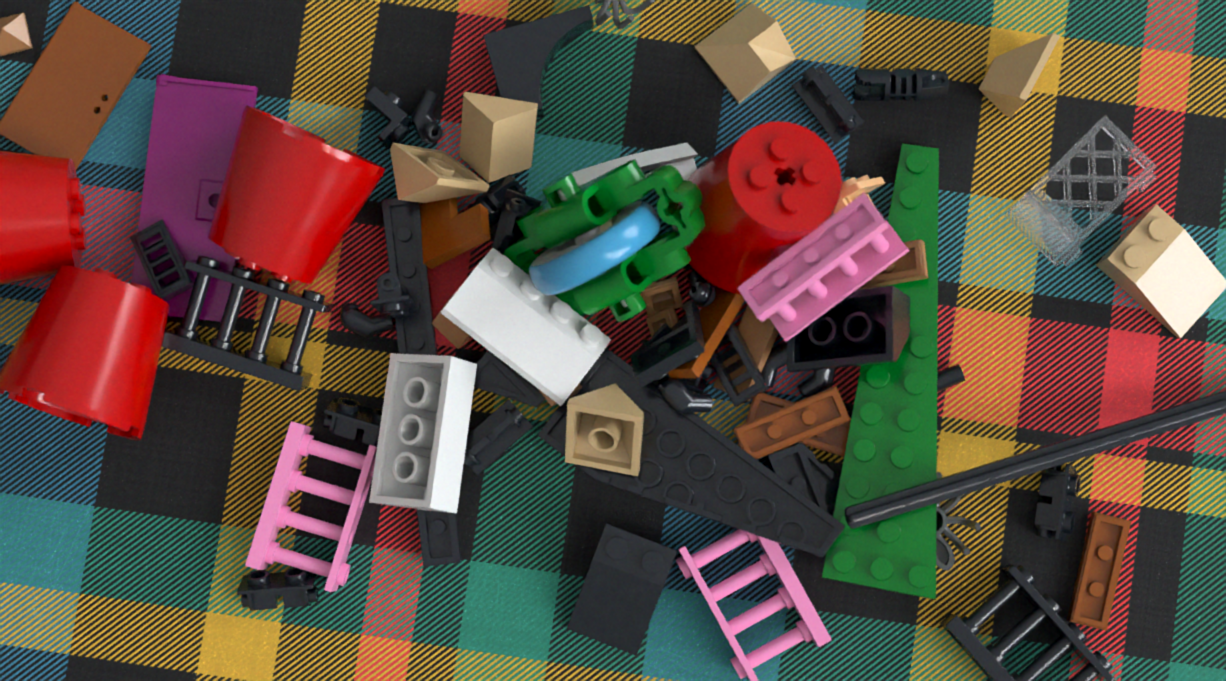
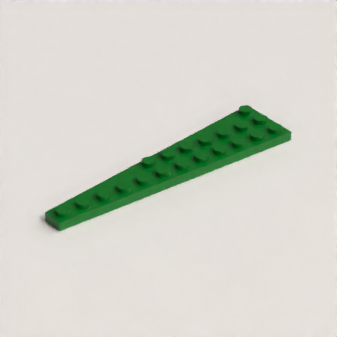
(896, 416)

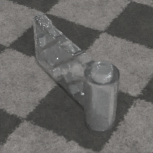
(1053, 229)

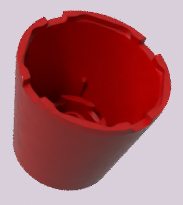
(288, 197)
(761, 200)
(39, 216)
(90, 351)

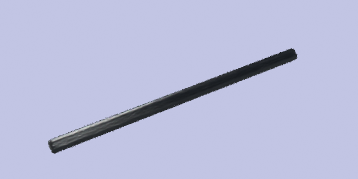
(1035, 460)

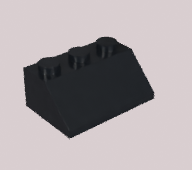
(858, 331)

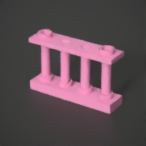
(823, 268)
(278, 515)
(789, 596)

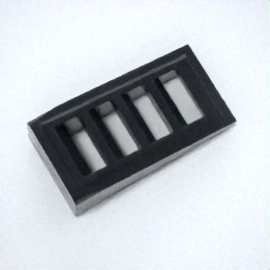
(175, 287)
(733, 335)

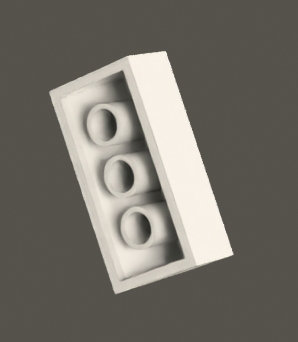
(526, 328)
(423, 432)

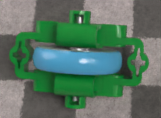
(605, 241)

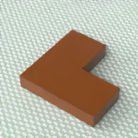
(450, 234)

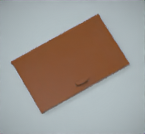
(69, 83)

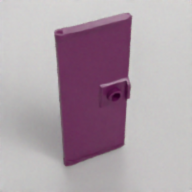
(184, 175)

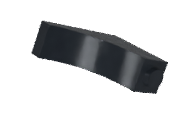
(526, 50)

